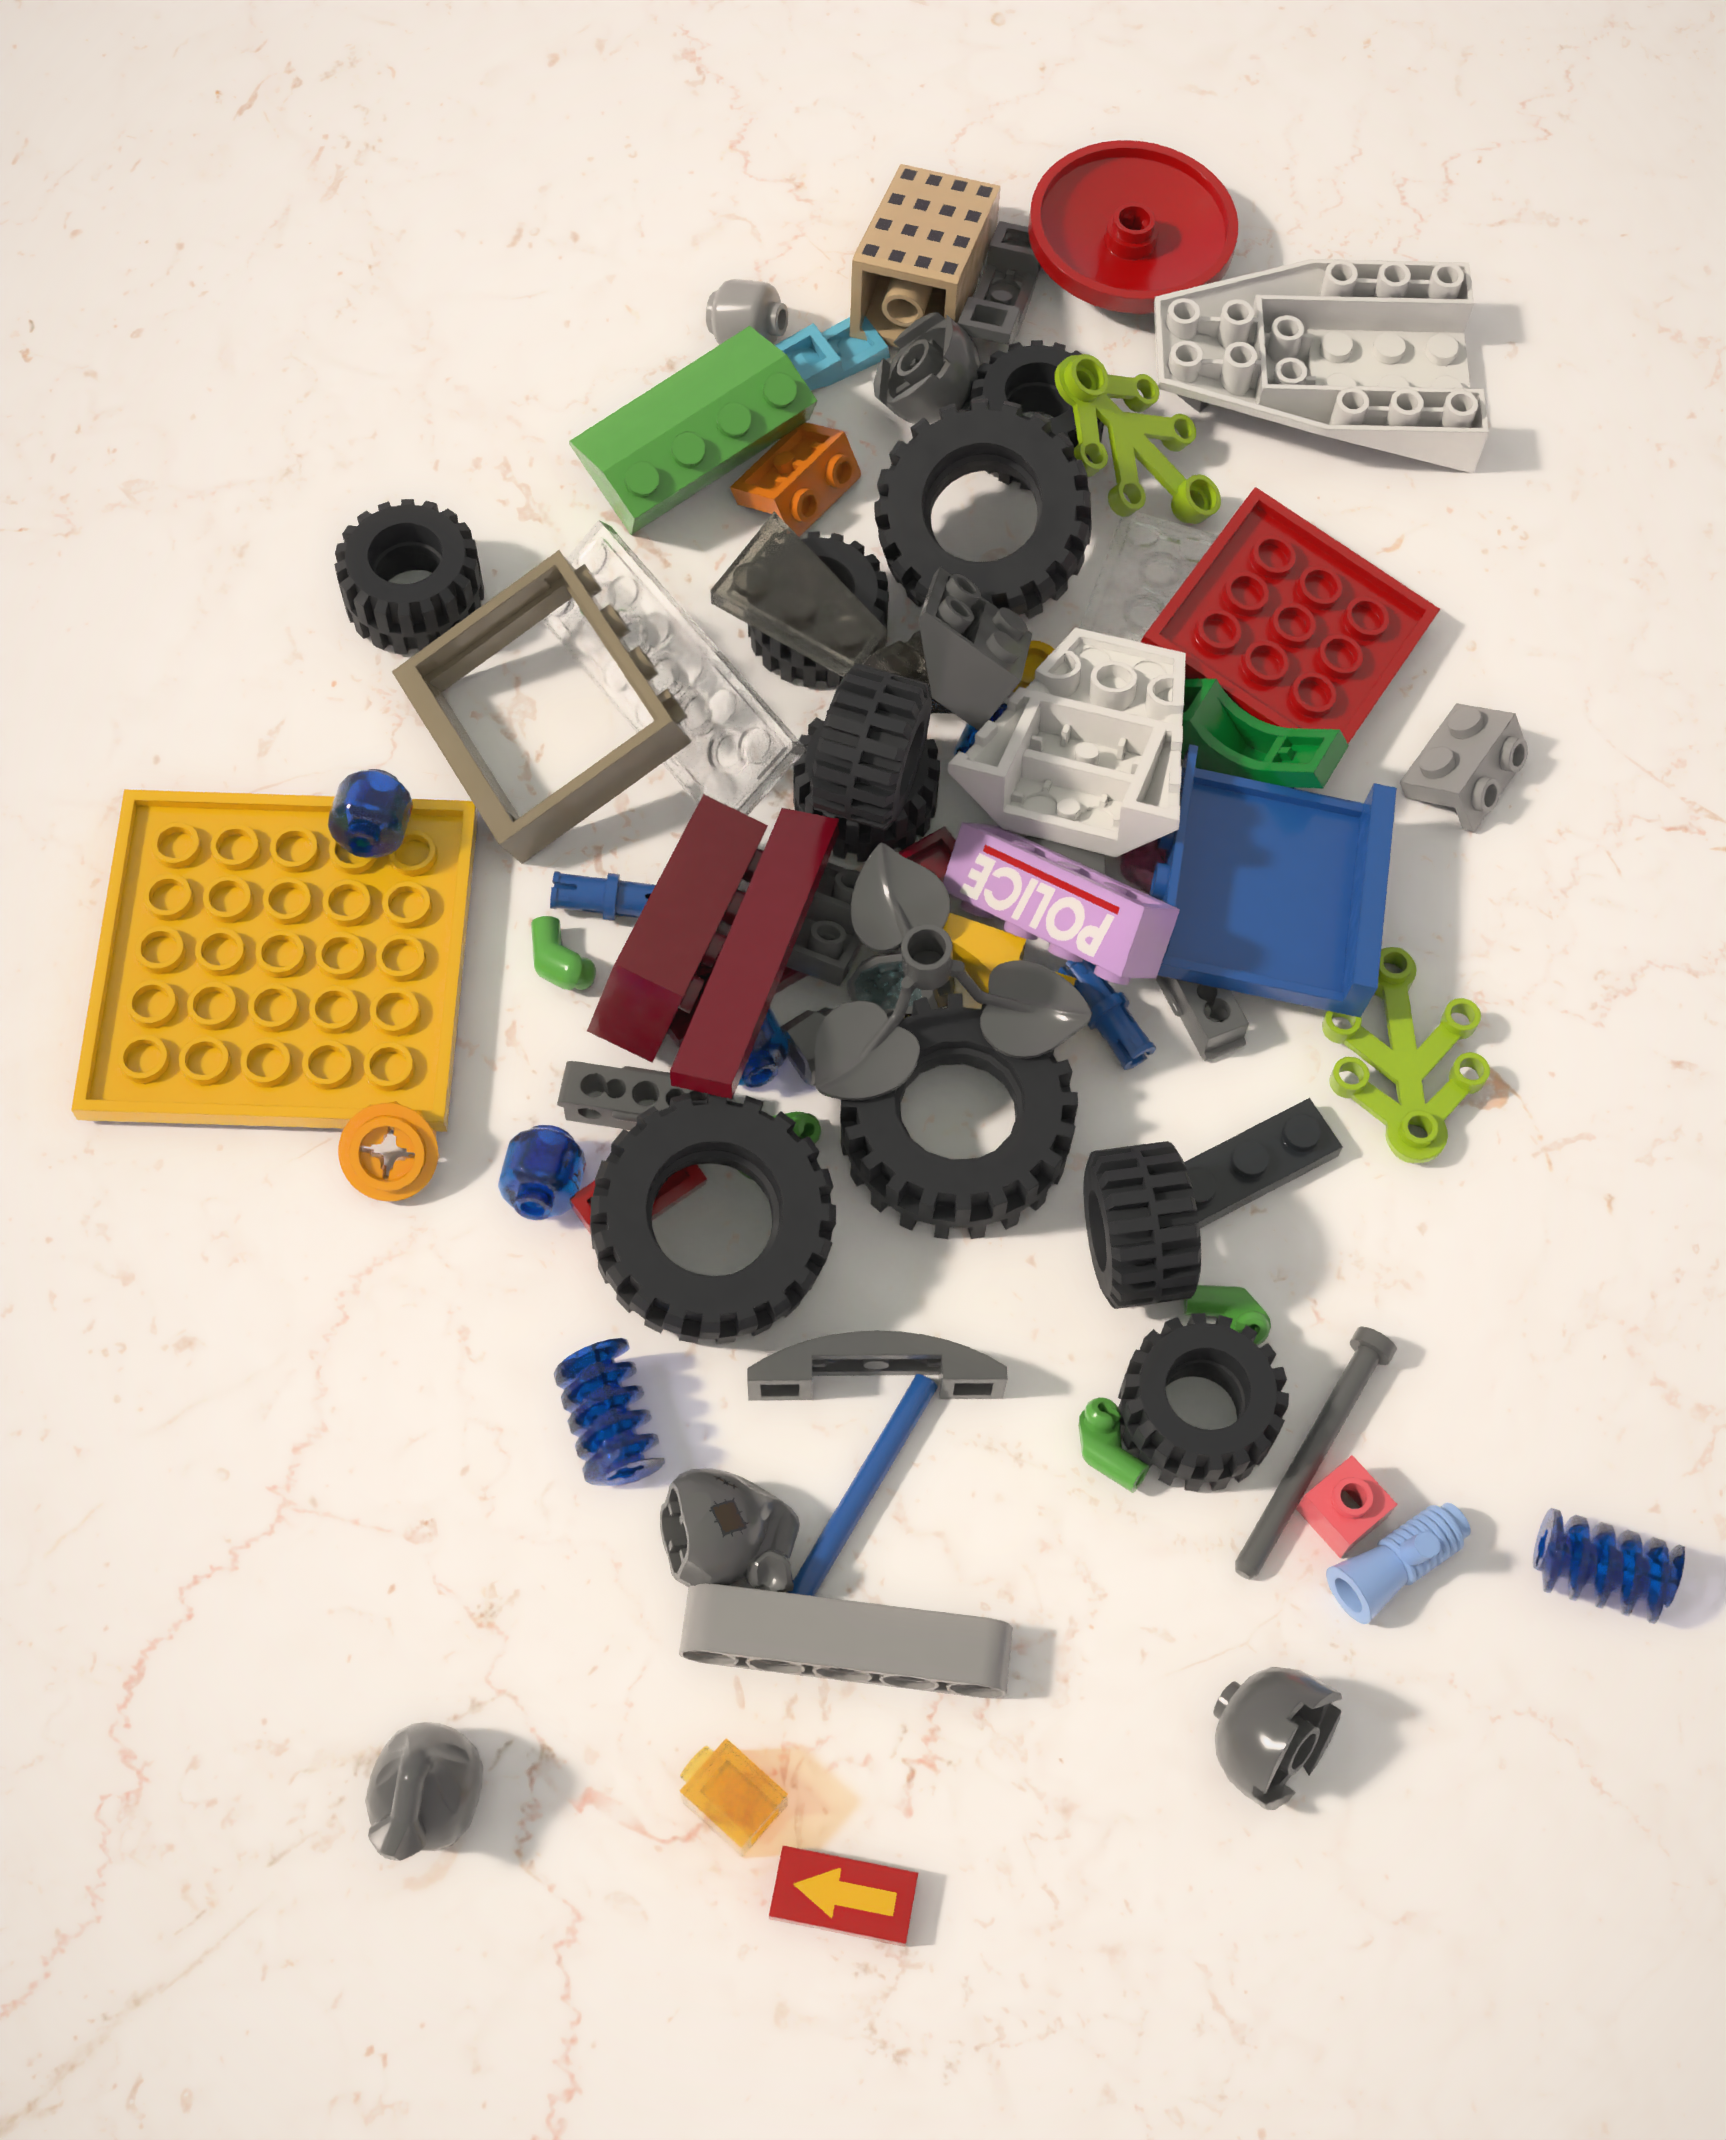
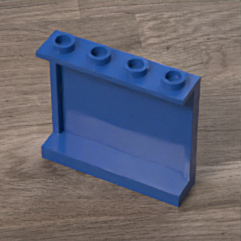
(1276, 889)

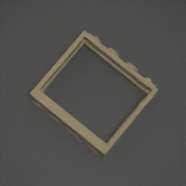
(485, 634)

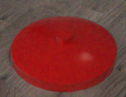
(1131, 224)

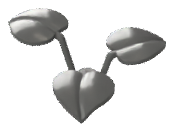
(906, 905)

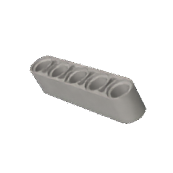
(846, 1640)

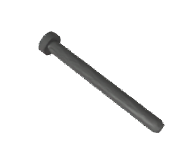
(1370, 1350)

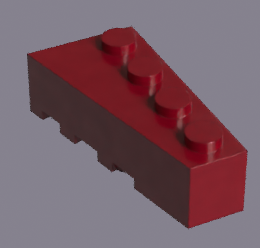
(679, 929)

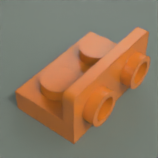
(800, 476)

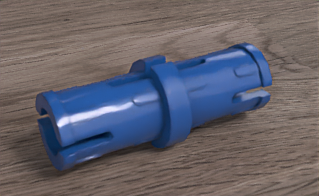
(599, 895)
(1110, 1015)

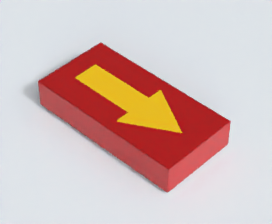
(843, 1896)

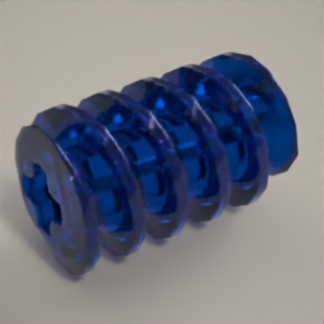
(603, 1414)
(1607, 1563)

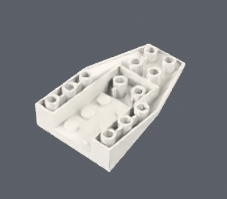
(1335, 352)

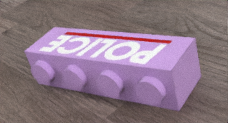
(1059, 902)

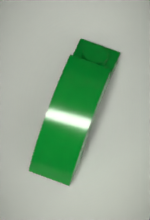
(1251, 749)

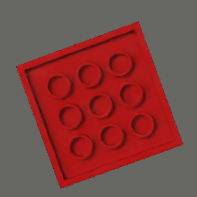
(1291, 621)

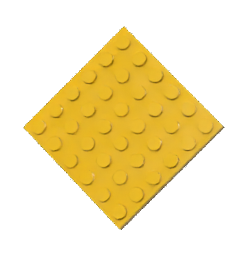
(272, 969)

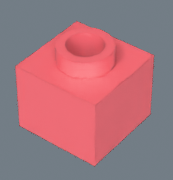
(1336, 1522)

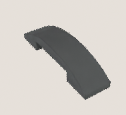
(1004, 287)
(961, 1370)

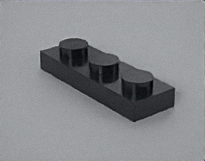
(1260, 1160)

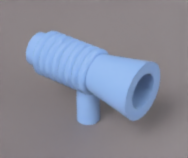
(1402, 1557)

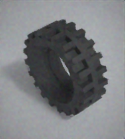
(971, 1189)

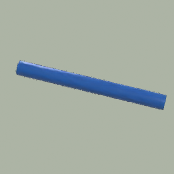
(864, 1486)

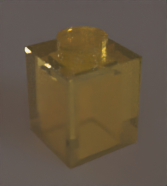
(731, 1795)

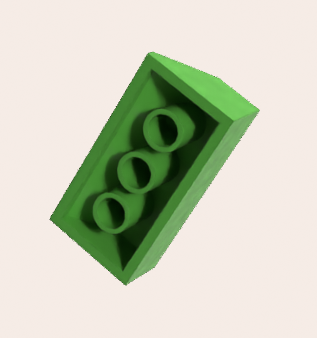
(694, 427)

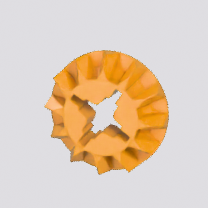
(366, 1168)

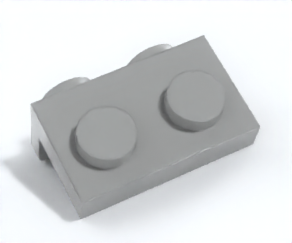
(1468, 762)

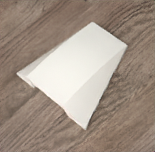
(1086, 747)

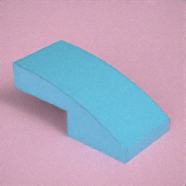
(833, 353)

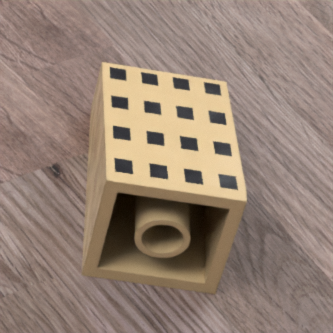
(921, 250)

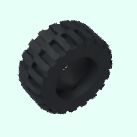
(986, 442)
(729, 1136)

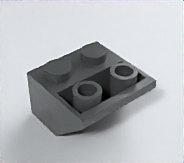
(970, 648)

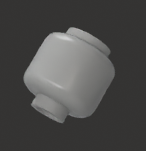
(745, 304)

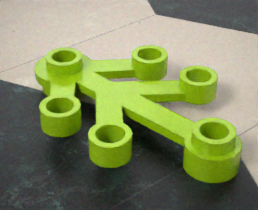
(1088, 389)
(1406, 1064)

